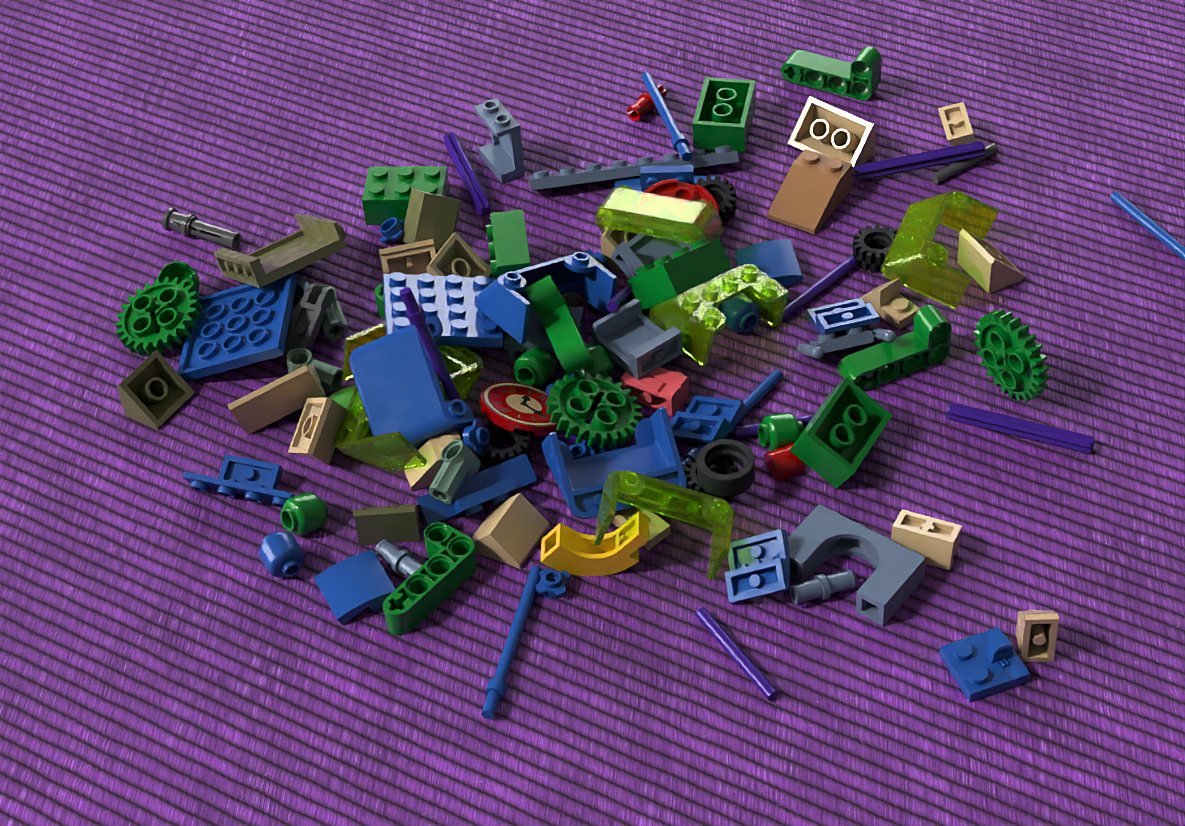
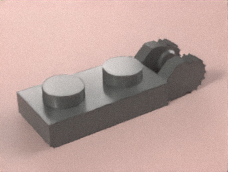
(308, 318)

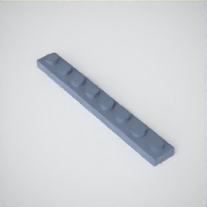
(621, 169)

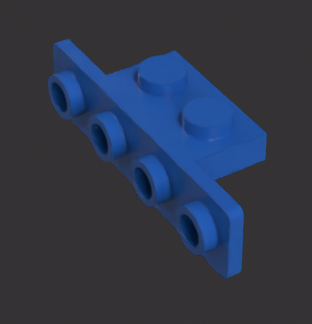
(652, 174)
(244, 477)
(480, 488)

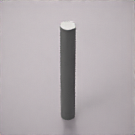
(962, 165)

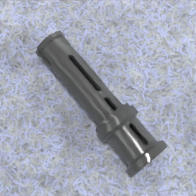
(191, 226)

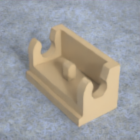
(956, 124)
(407, 258)
(927, 536)

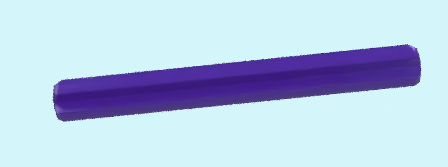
(919, 160)
(467, 174)
(1020, 428)

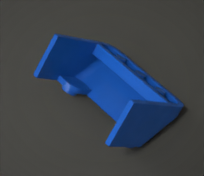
(510, 306)

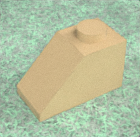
(431, 450)
(1037, 635)

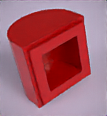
(783, 463)

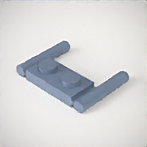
(852, 337)

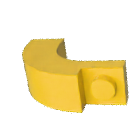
(578, 555)

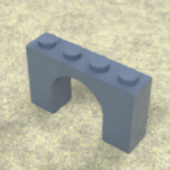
(831, 535)

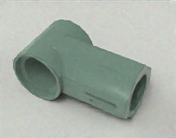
(334, 323)
(329, 375)
(458, 465)

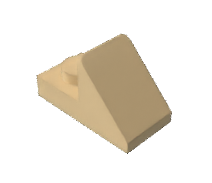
(890, 304)

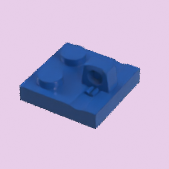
(984, 664)

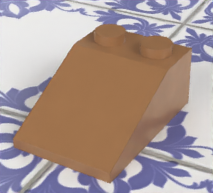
(811, 191)

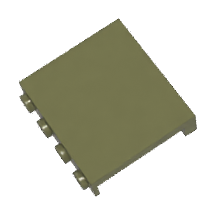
(310, 244)

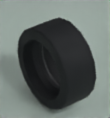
(726, 451)

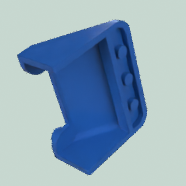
(403, 389)
(583, 478)

